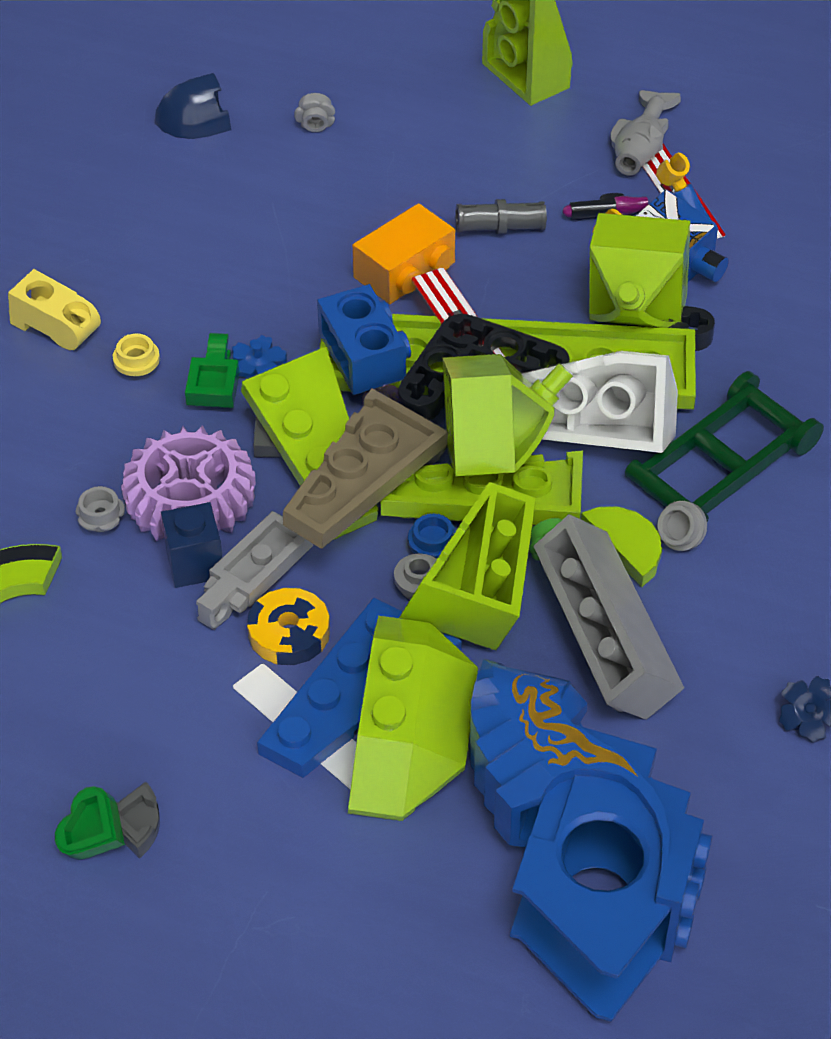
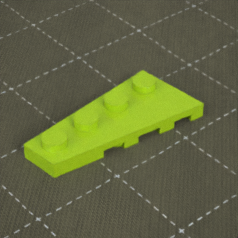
(302, 414)
(438, 490)

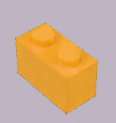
(401, 250)

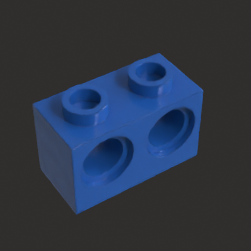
(363, 338)

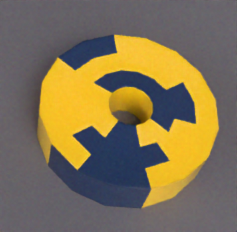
(291, 644)

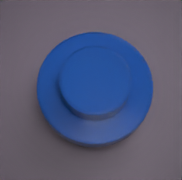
(430, 534)

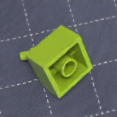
(638, 270)
(495, 413)

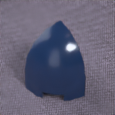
(193, 109)

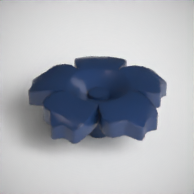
(807, 708)

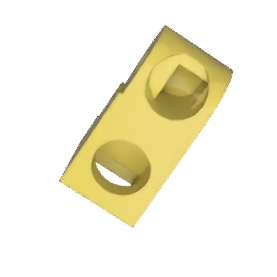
(52, 310)

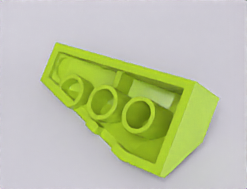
(528, 48)

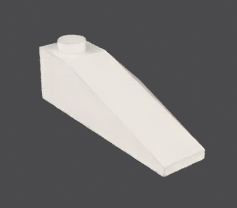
(616, 402)

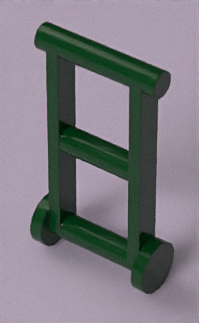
(742, 393)

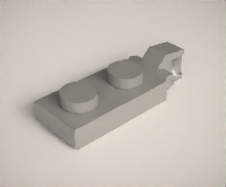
(250, 570)

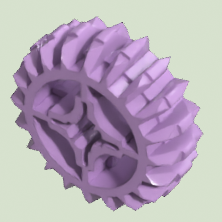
(188, 474)

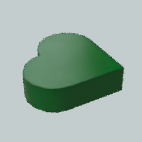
(91, 826)

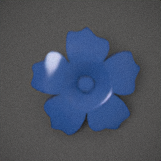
(258, 356)

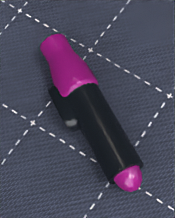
(589, 209)

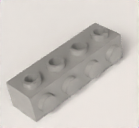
(608, 618)

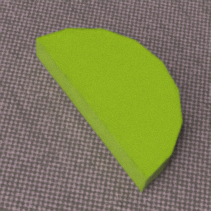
(632, 537)

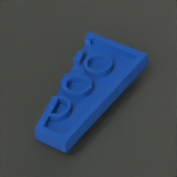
(330, 701)

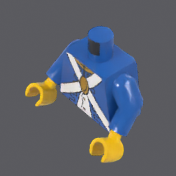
(685, 205)

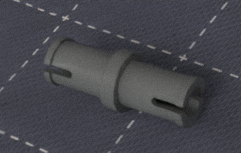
(500, 216)

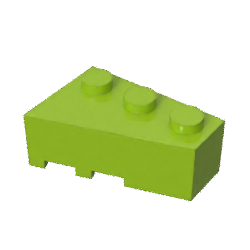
(481, 571)

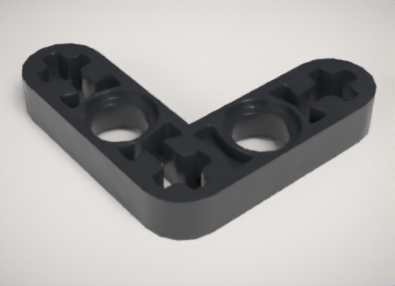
(451, 342)

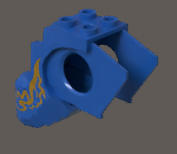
(579, 806)

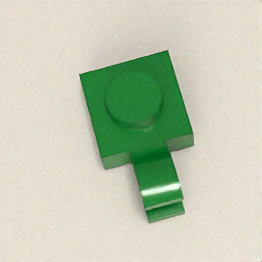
(215, 378)

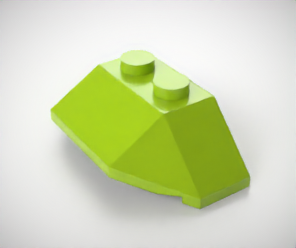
(410, 719)

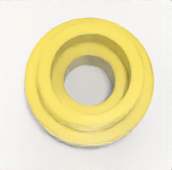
(136, 355)

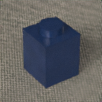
(191, 543)

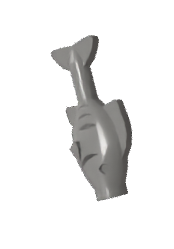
(643, 137)

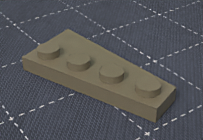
(366, 464)

